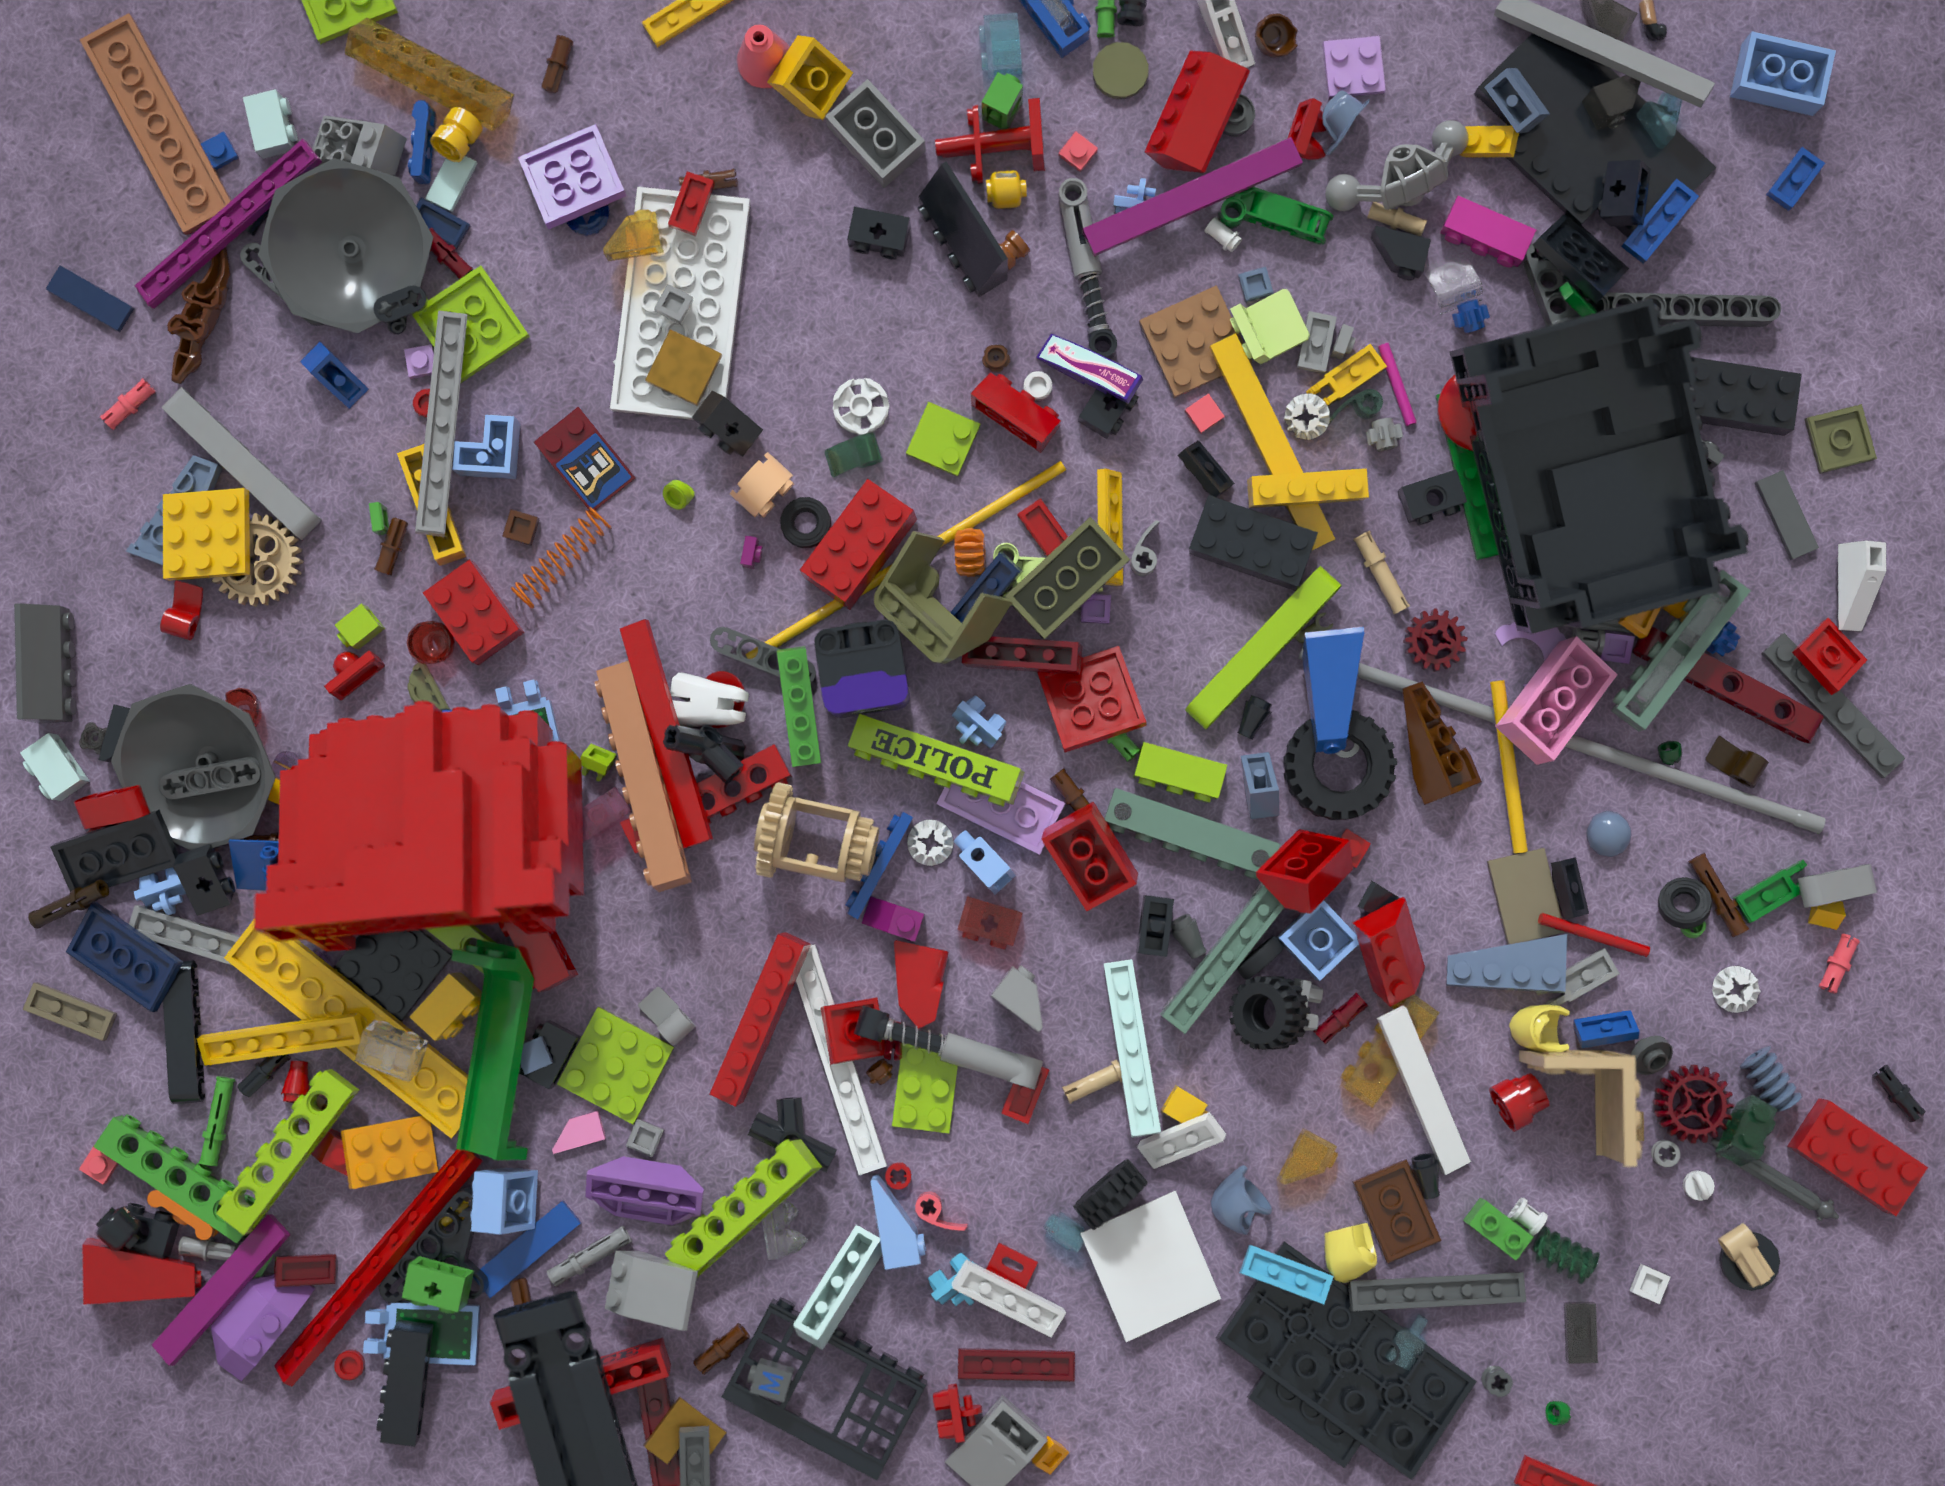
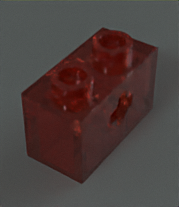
(976, 910)

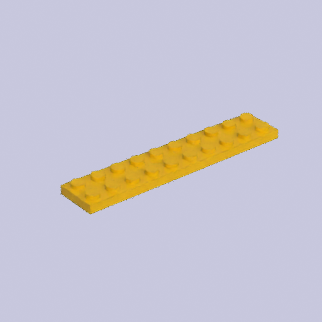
(317, 990)

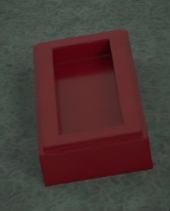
(304, 1270)

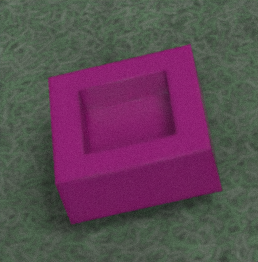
(751, 552)

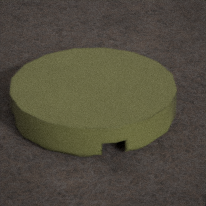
(1120, 70)

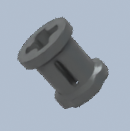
(1505, 1383)

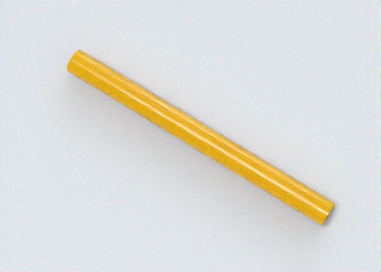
(1509, 771)

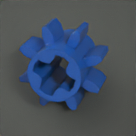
(1470, 316)
(1725, 640)

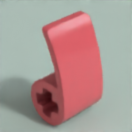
(931, 1217)

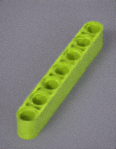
(1263, 647)

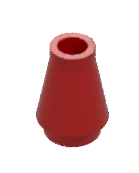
(296, 1081)

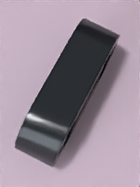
(403, 310)

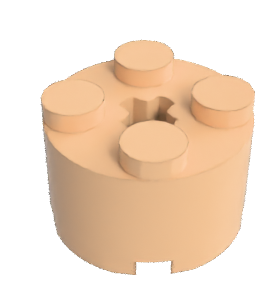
(762, 485)

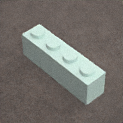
(838, 1287)

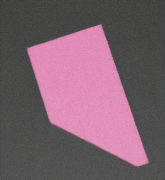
(580, 1132)

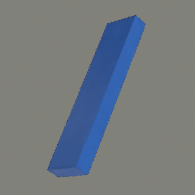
(529, 1247)

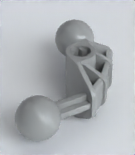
(1407, 172)

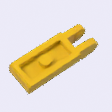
(1350, 374)

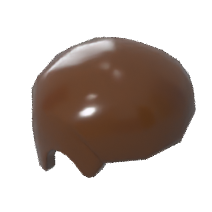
(1272, 27)

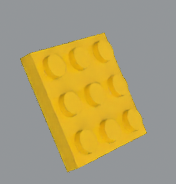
(206, 534)

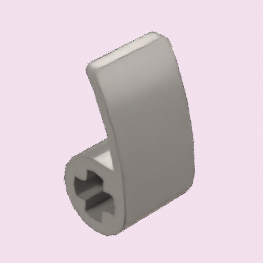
(1144, 551)
(667, 1015)

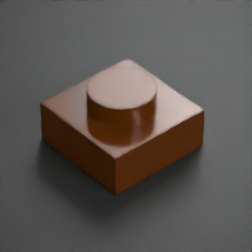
(521, 527)

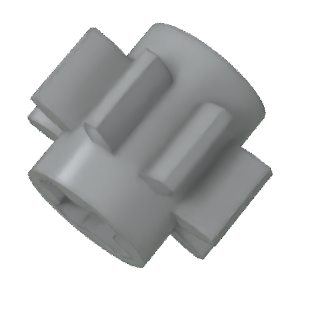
(1384, 434)

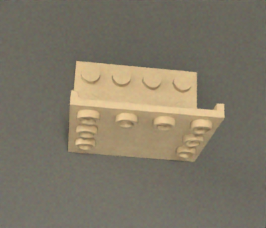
(1614, 1095)

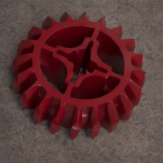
(1682, 1110)

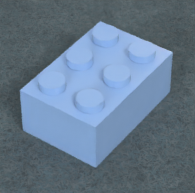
(1782, 73)

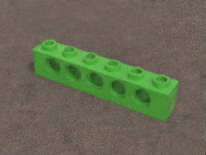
(115, 1145)

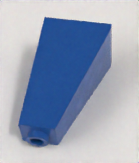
(1331, 674)

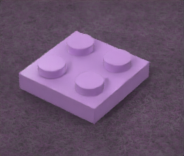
(1354, 66)

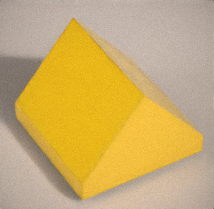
(1827, 915)

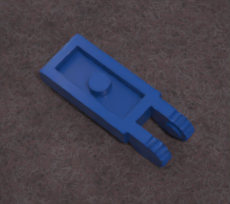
(421, 161)

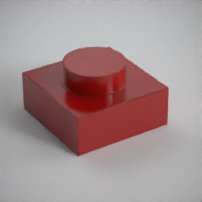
(1358, 846)

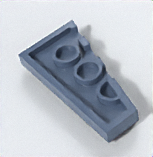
(195, 477)
(1519, 966)

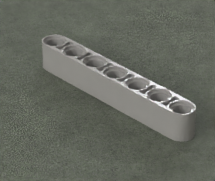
(241, 463)

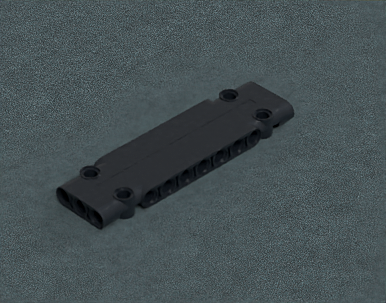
(563, 1395)

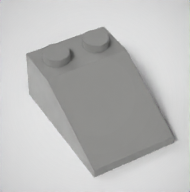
(651, 1289)

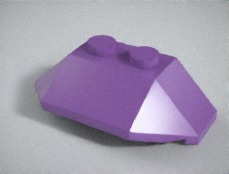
(645, 1190)
(255, 1322)

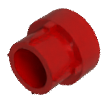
(1519, 1100)

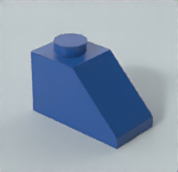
(334, 375)

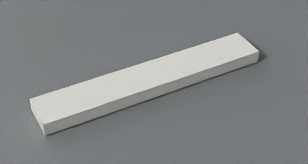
(1423, 1090)

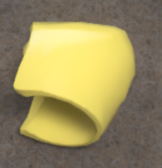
(1537, 1028)
(1349, 1252)

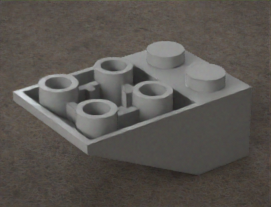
(360, 143)
(997, 1446)

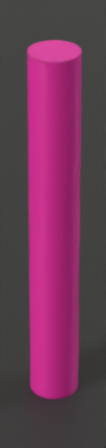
(1397, 384)

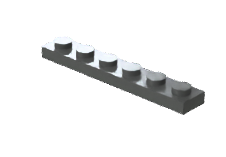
(1835, 709)
(1437, 1291)

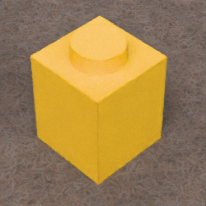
(1183, 1105)

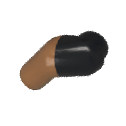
(1649, 21)

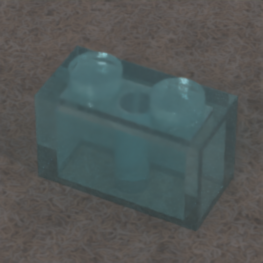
(1002, 45)

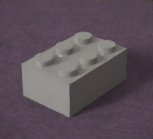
(875, 133)

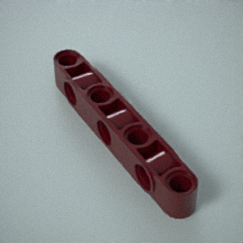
(1746, 693)

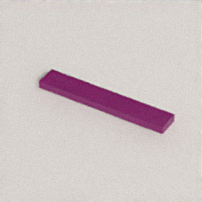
(221, 1290)

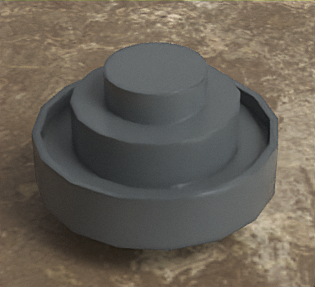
(1241, 117)
(1651, 1054)

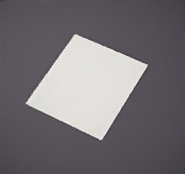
(1150, 1266)

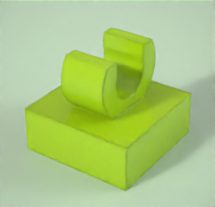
(597, 760)

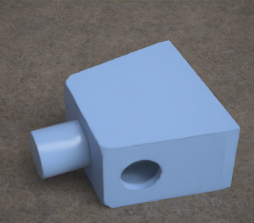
(991, 868)

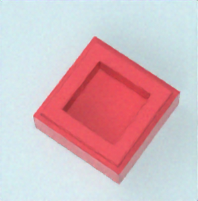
(1204, 413)

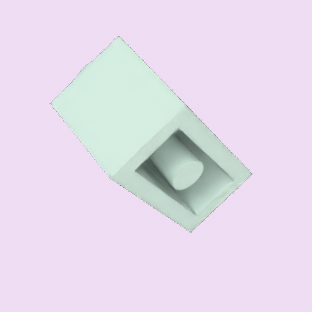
(270, 123)
(53, 767)

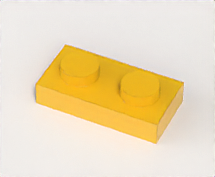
(1490, 141)

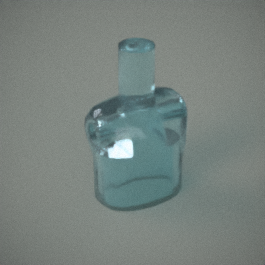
(1409, 1343)

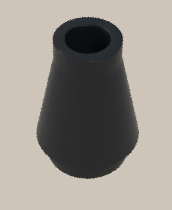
(1254, 715)
(1426, 1172)

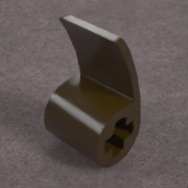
(1740, 765)

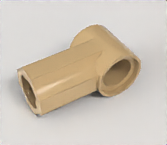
(1742, 1248)

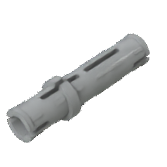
(582, 1260)

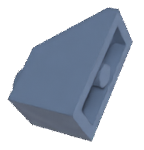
(1260, 785)

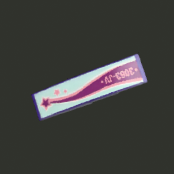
(1090, 368)

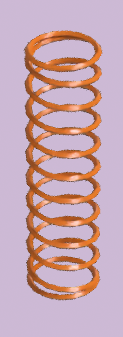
(519, 593)

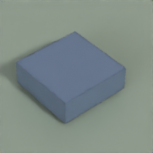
(1255, 284)
(535, 1055)

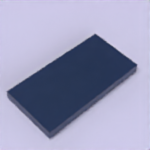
(124, 957)

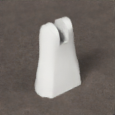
(706, 701)

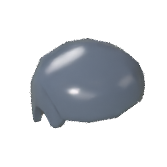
(1608, 833)

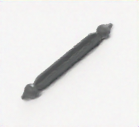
(1788, 1187)

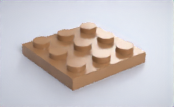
(1183, 336)

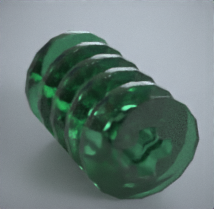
(1565, 1254)

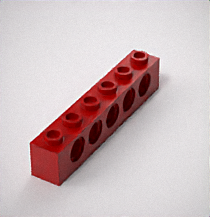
(768, 759)

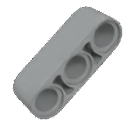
(1837, 885)

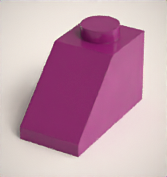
(893, 919)

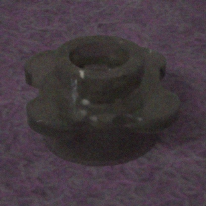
(88, 734)

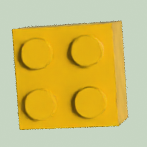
(810, 77)
(448, 1006)

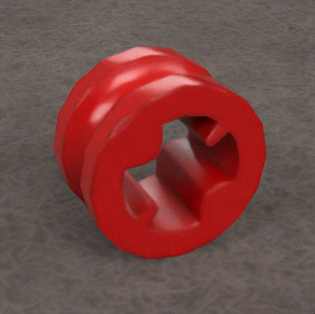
(898, 1185)

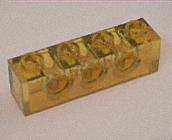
(1371, 1089)

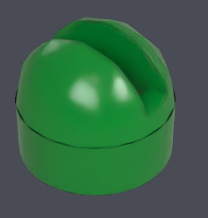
(1564, 1413)

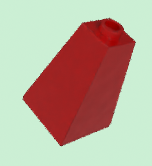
(133, 1276)

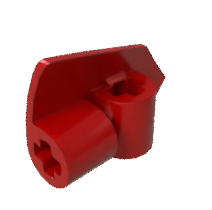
(919, 980)

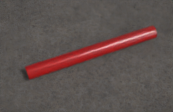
(1594, 935)

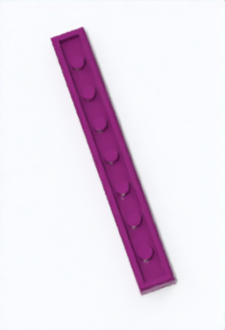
(1192, 196)
(225, 225)

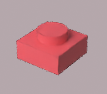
(1078, 151)
(98, 1166)

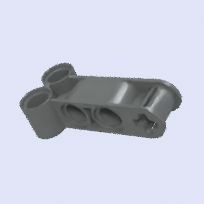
(1547, 297)

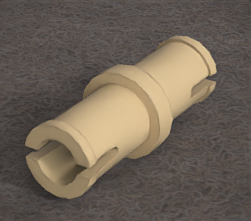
(1397, 219)

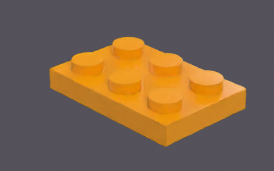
(389, 1151)

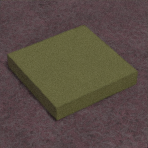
(1840, 438)

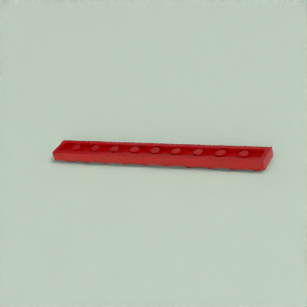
(376, 1265)

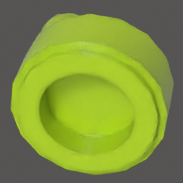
(678, 494)

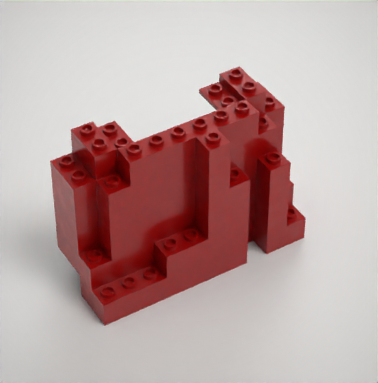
(425, 827)

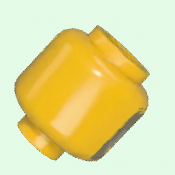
(1005, 189)

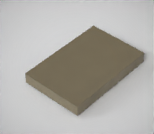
(1522, 893)

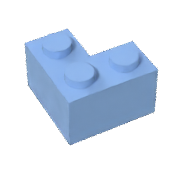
(495, 456)

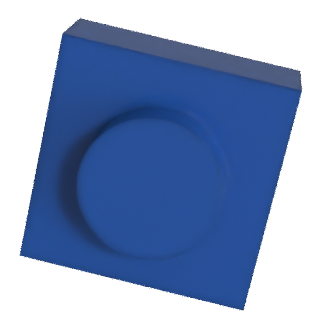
(219, 150)

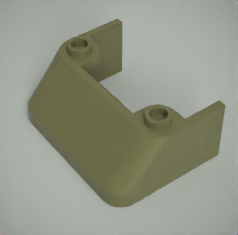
(909, 602)

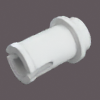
(1223, 234)

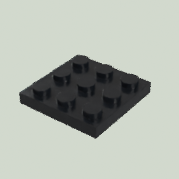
(1580, 258)
(394, 967)

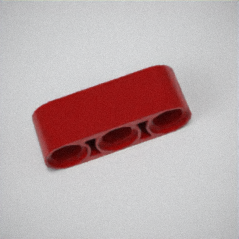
(112, 807)

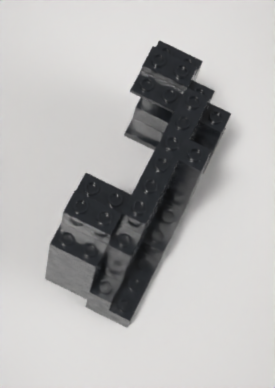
(1596, 467)

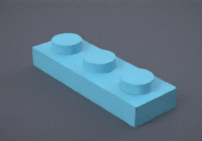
(1286, 1274)

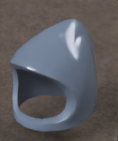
(1236, 1198)

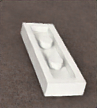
(1181, 1140)

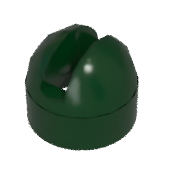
(1671, 756)

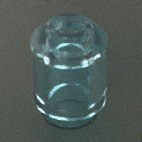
(1064, 1231)

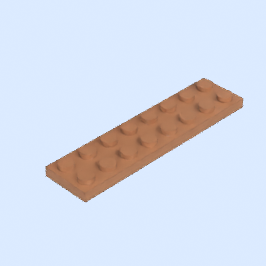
(156, 122)

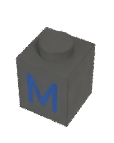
(770, 1379)

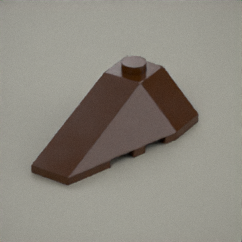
(1435, 756)

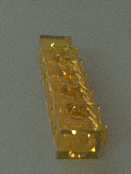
(428, 73)

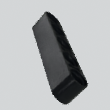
(181, 1036)

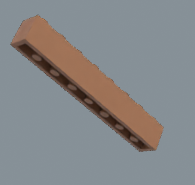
(643, 778)

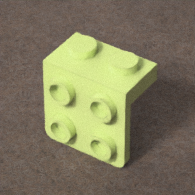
(1270, 326)

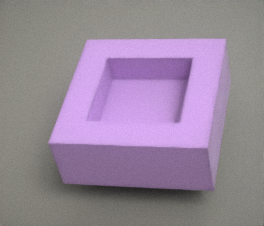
(419, 361)

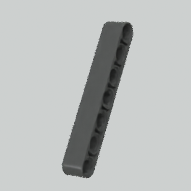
(1692, 307)

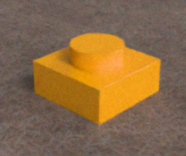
(1050, 1455)

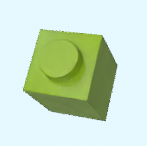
(358, 627)

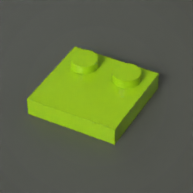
(943, 439)

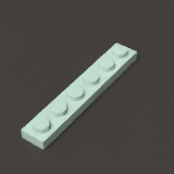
(1132, 1048)

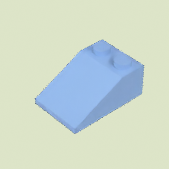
(897, 1232)

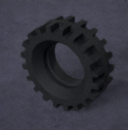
(1336, 804)

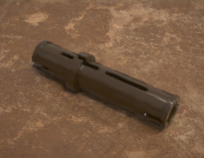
(92, 892)

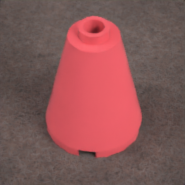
(760, 55)

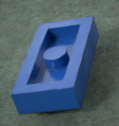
(1795, 178)
(1606, 1029)

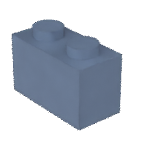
(1517, 100)

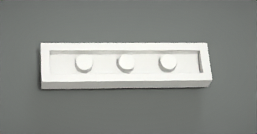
(1008, 1298)

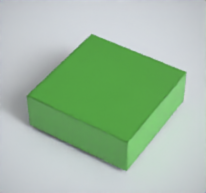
(379, 518)

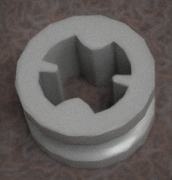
(1665, 1162)

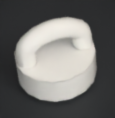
(1698, 1185)

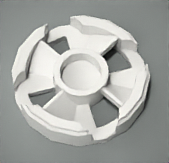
(860, 406)

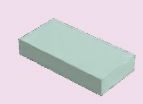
(451, 183)

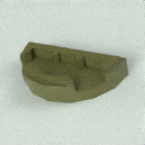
(424, 687)

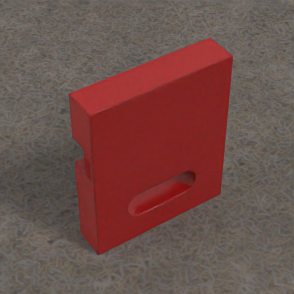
(1019, 1278)

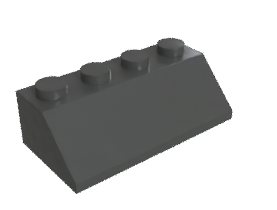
(44, 663)

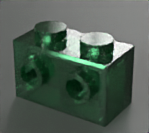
(1747, 1131)

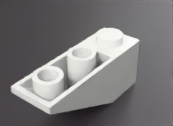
(1859, 579)

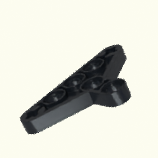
(449, 1244)

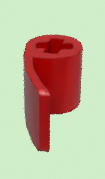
(185, 611)

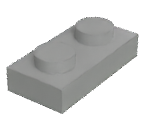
(1316, 350)

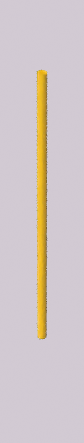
(947, 536)

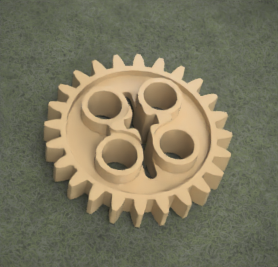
(281, 559)

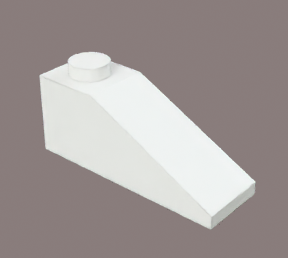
(1227, 30)

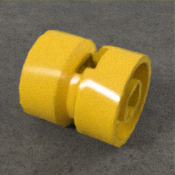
(455, 134)

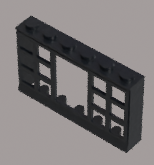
(809, 1432)

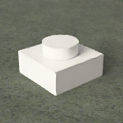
(1649, 1283)

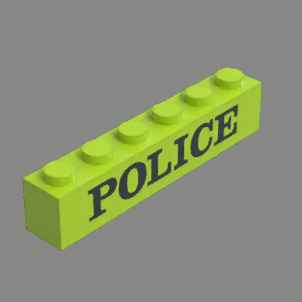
(935, 759)

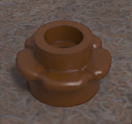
(996, 350)
(880, 1072)

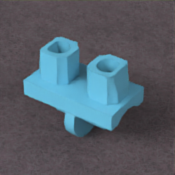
(942, 1286)

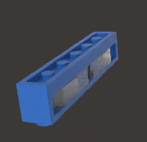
(1059, 23)

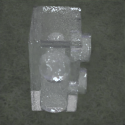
(391, 1050)

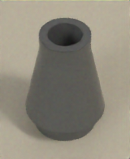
(1187, 934)

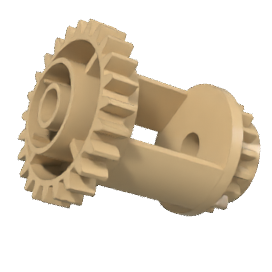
(776, 831)

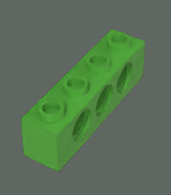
(798, 706)

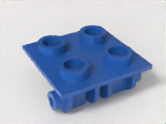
(251, 862)

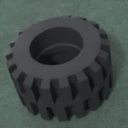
(1249, 1012)

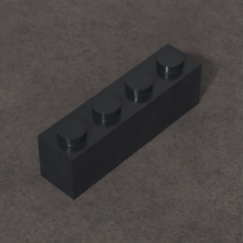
(406, 1382)

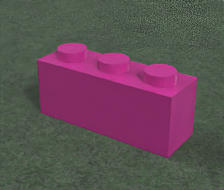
(1487, 232)

